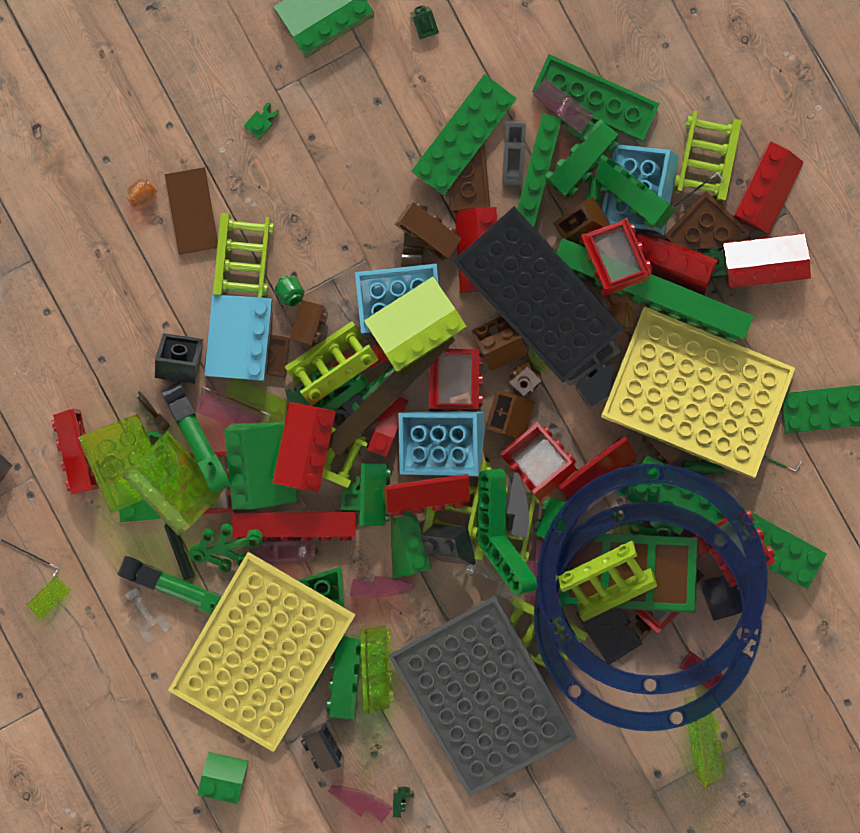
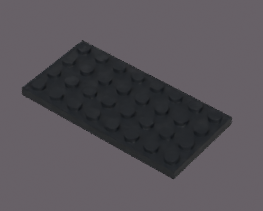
(538, 294)

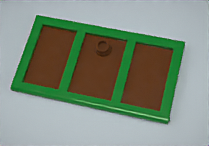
(669, 558)

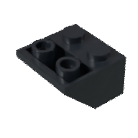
(597, 387)

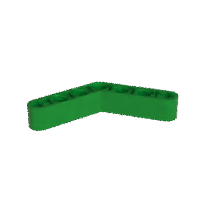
(492, 533)

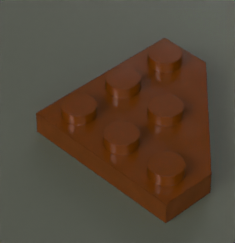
(706, 226)

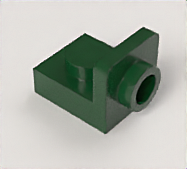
(424, 21)
(398, 803)

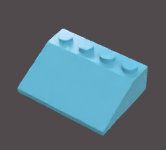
(653, 168)
(384, 286)
(239, 337)
(440, 442)

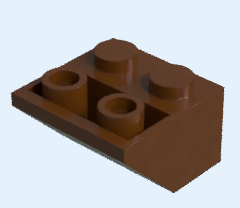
(581, 220)
(308, 323)
(498, 343)
(509, 414)

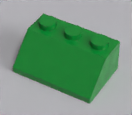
(371, 494)

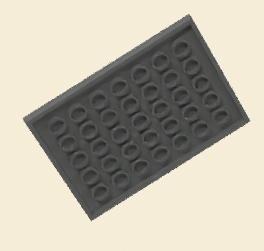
(482, 695)

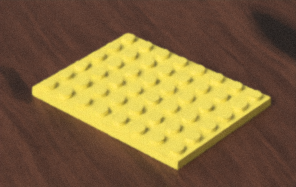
(698, 392)
(261, 652)

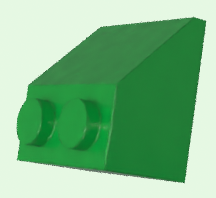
(550, 509)
(223, 778)

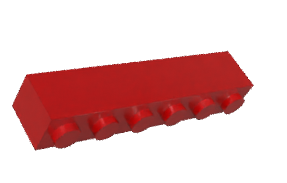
(296, 525)

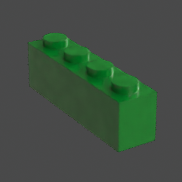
(582, 160)
(634, 193)
(407, 546)
(328, 584)
(345, 678)

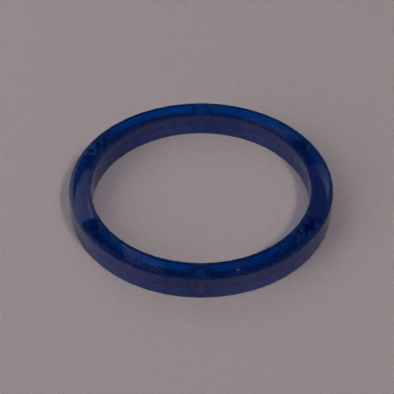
(549, 582)
(602, 709)

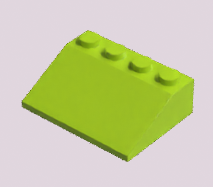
(415, 324)

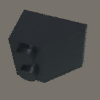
(178, 358)
(449, 544)
(721, 597)

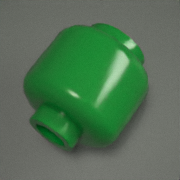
(289, 290)

